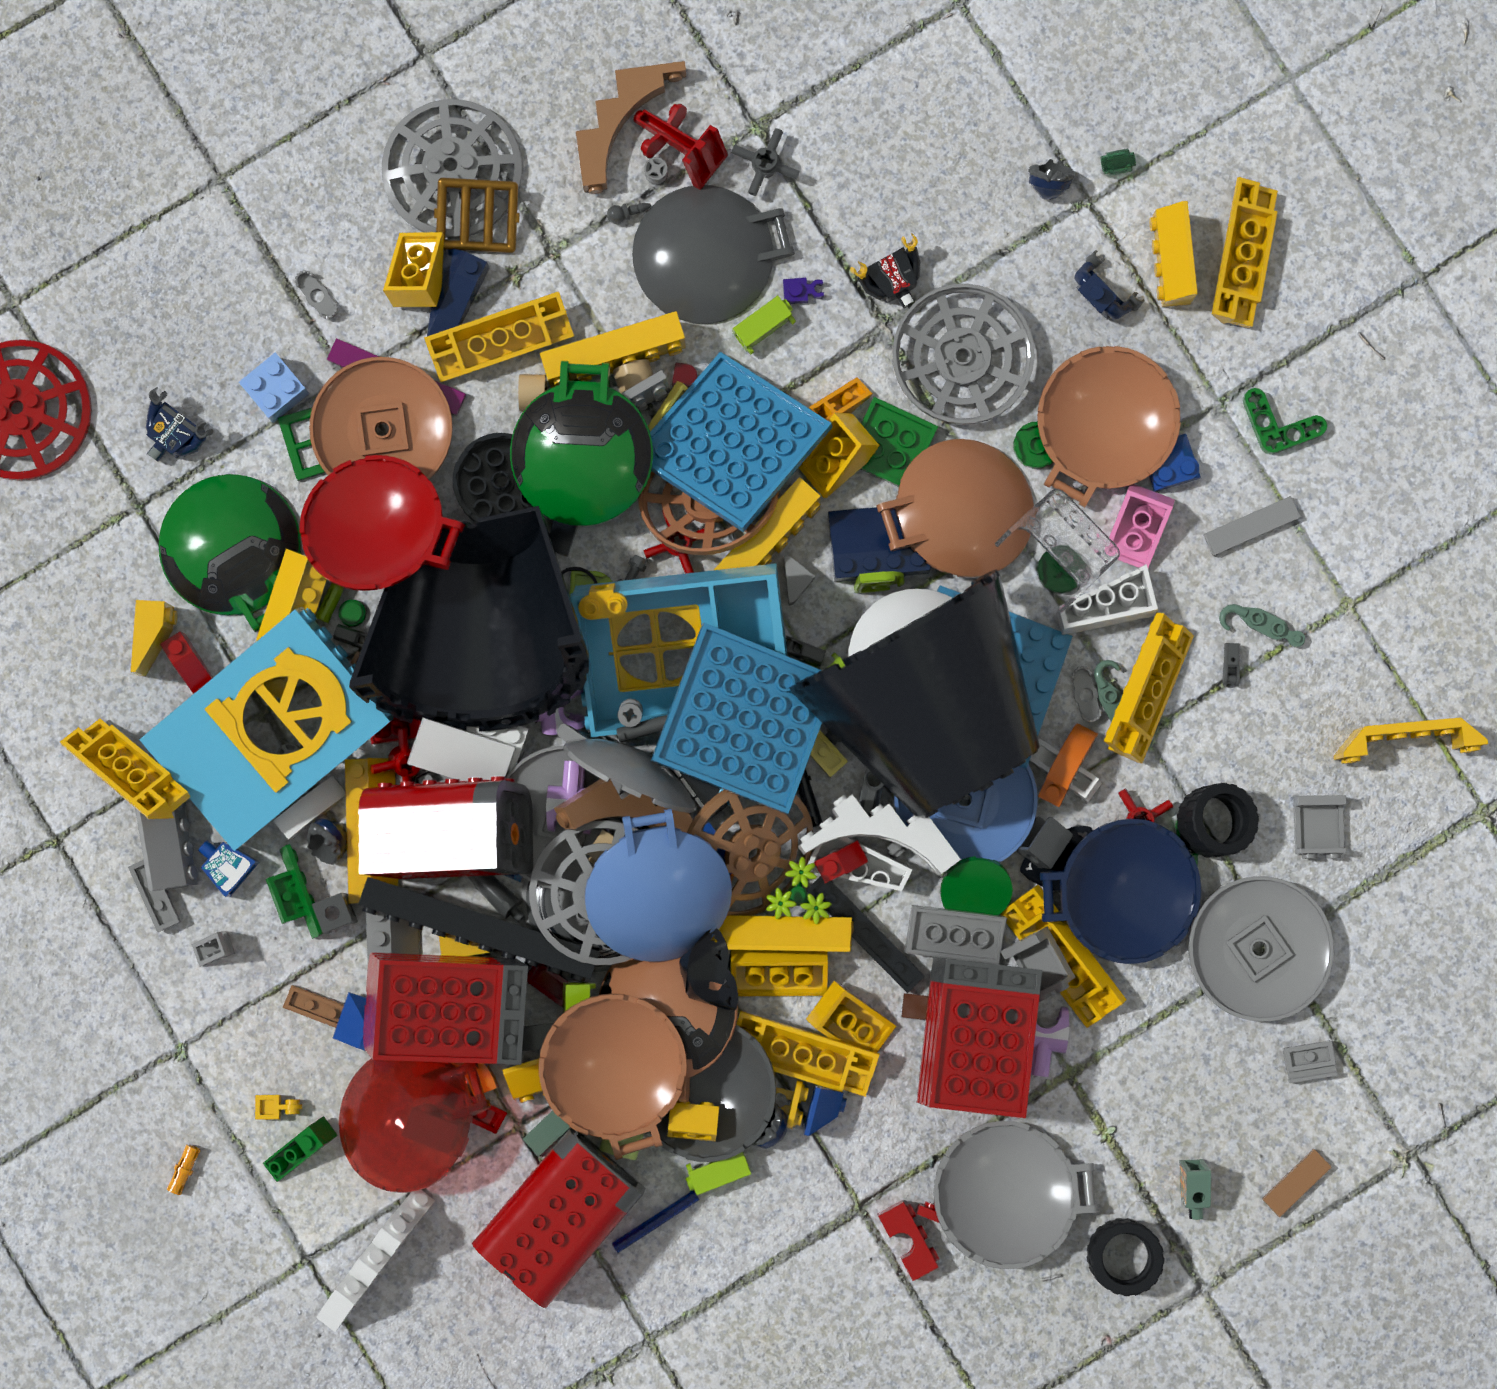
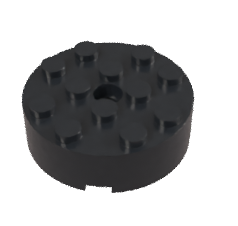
(476, 476)

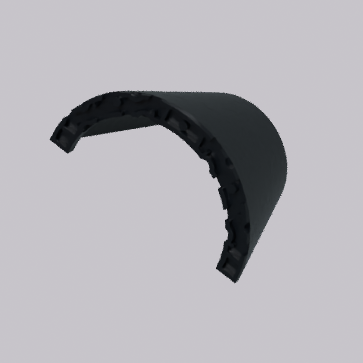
(480, 640)
(933, 702)

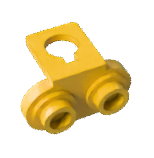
(602, 603)
(796, 1096)

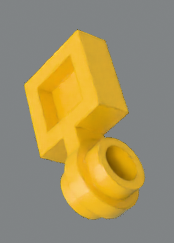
(270, 1106)

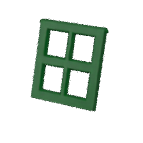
(293, 448)

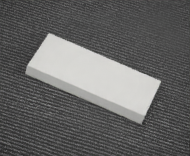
(458, 752)

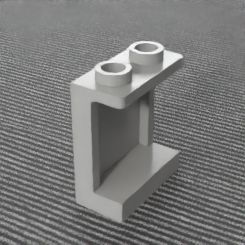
(1319, 825)
(1042, 953)

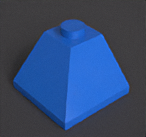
(351, 1021)
(823, 1108)

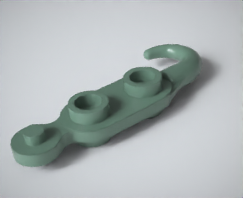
(1263, 623)
(1107, 693)

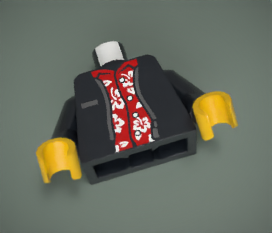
(892, 275)

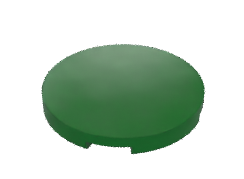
(976, 886)

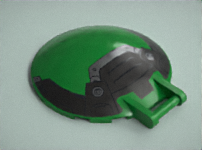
(581, 450)
(227, 544)

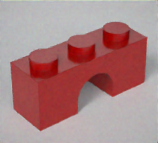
(920, 1258)

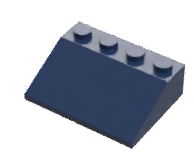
(862, 546)

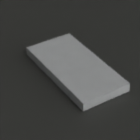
(955, 934)

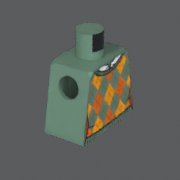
(1195, 1186)

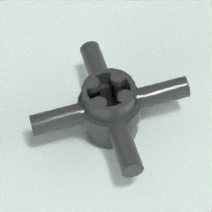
(770, 169)

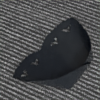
(1034, 874)
(701, 966)

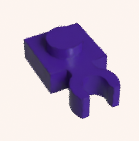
(797, 290)

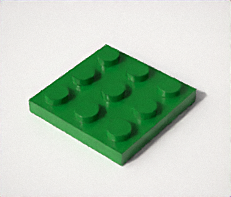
(900, 439)

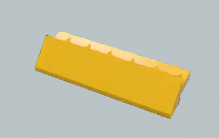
(1245, 253)
(499, 336)
(294, 587)
(1148, 688)
(127, 769)
(357, 778)
(787, 933)
(1092, 991)
(812, 1055)

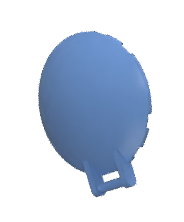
(657, 890)

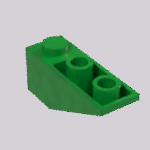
(300, 1148)

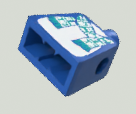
(226, 867)

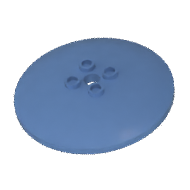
(992, 822)

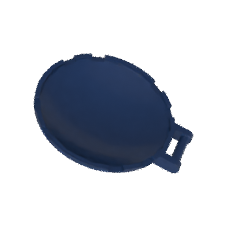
(1127, 891)

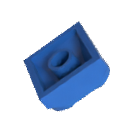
(1178, 468)

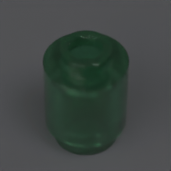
(1118, 162)

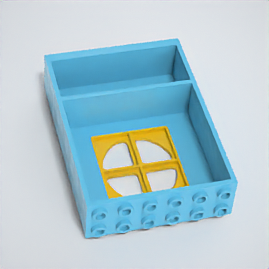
(733, 599)

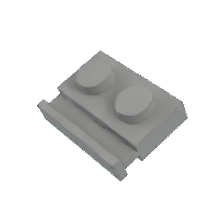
(1310, 1061)

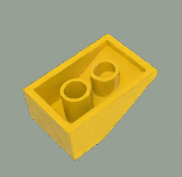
(416, 270)
(839, 454)
(151, 627)
(849, 1019)

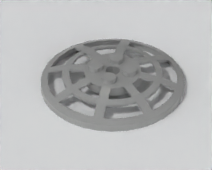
(442, 151)
(970, 341)
(577, 887)

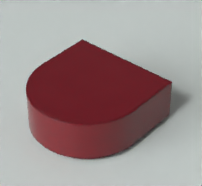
(684, 373)

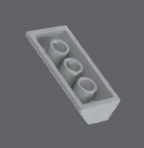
(167, 851)
(390, 936)

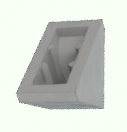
(797, 579)
(213, 948)

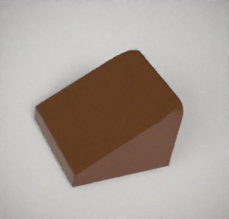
(914, 1006)

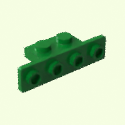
(291, 894)

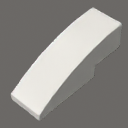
(1084, 783)
(310, 808)

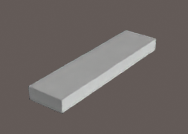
(1251, 526)

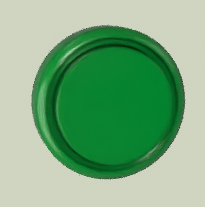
(352, 613)

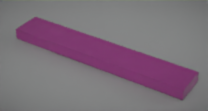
(345, 354)

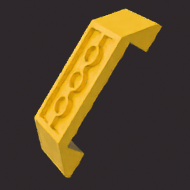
(1462, 736)

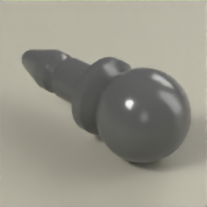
(617, 213)

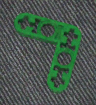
(1272, 429)

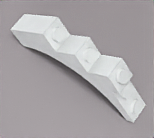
(919, 836)
(374, 1259)

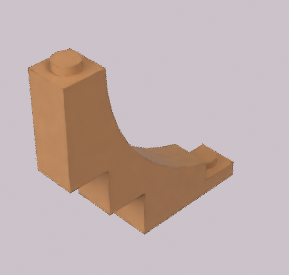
(634, 89)
(603, 801)

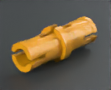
(183, 1169)

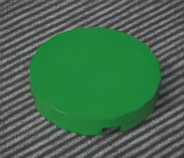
(1029, 447)

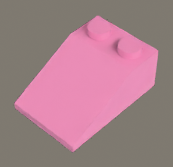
(1140, 524)

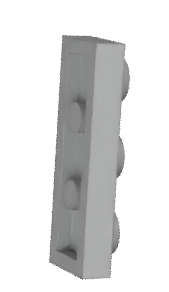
(157, 902)

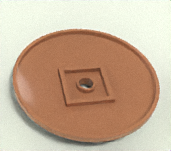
(377, 393)

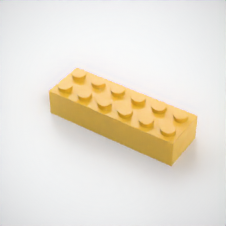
(620, 346)
(787, 519)

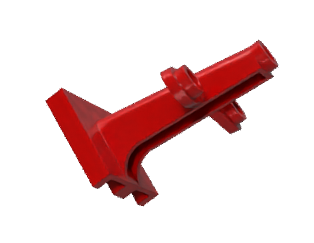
(701, 155)

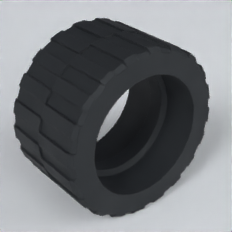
(1243, 815)
(1152, 1269)

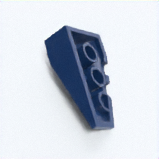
(460, 284)

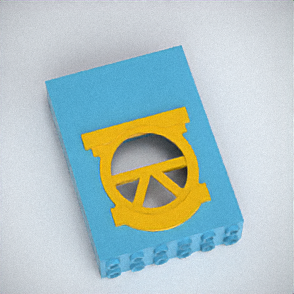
(219, 764)

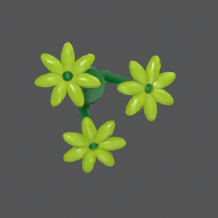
(798, 895)

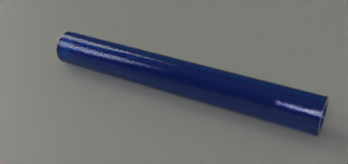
(655, 1221)

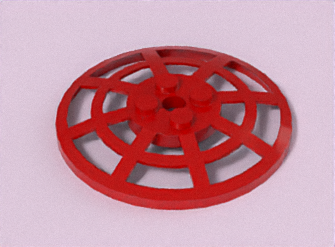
(35, 410)

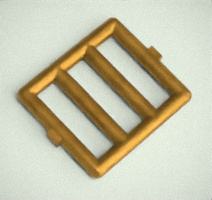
(489, 187)

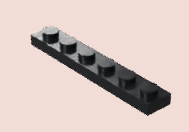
(869, 936)

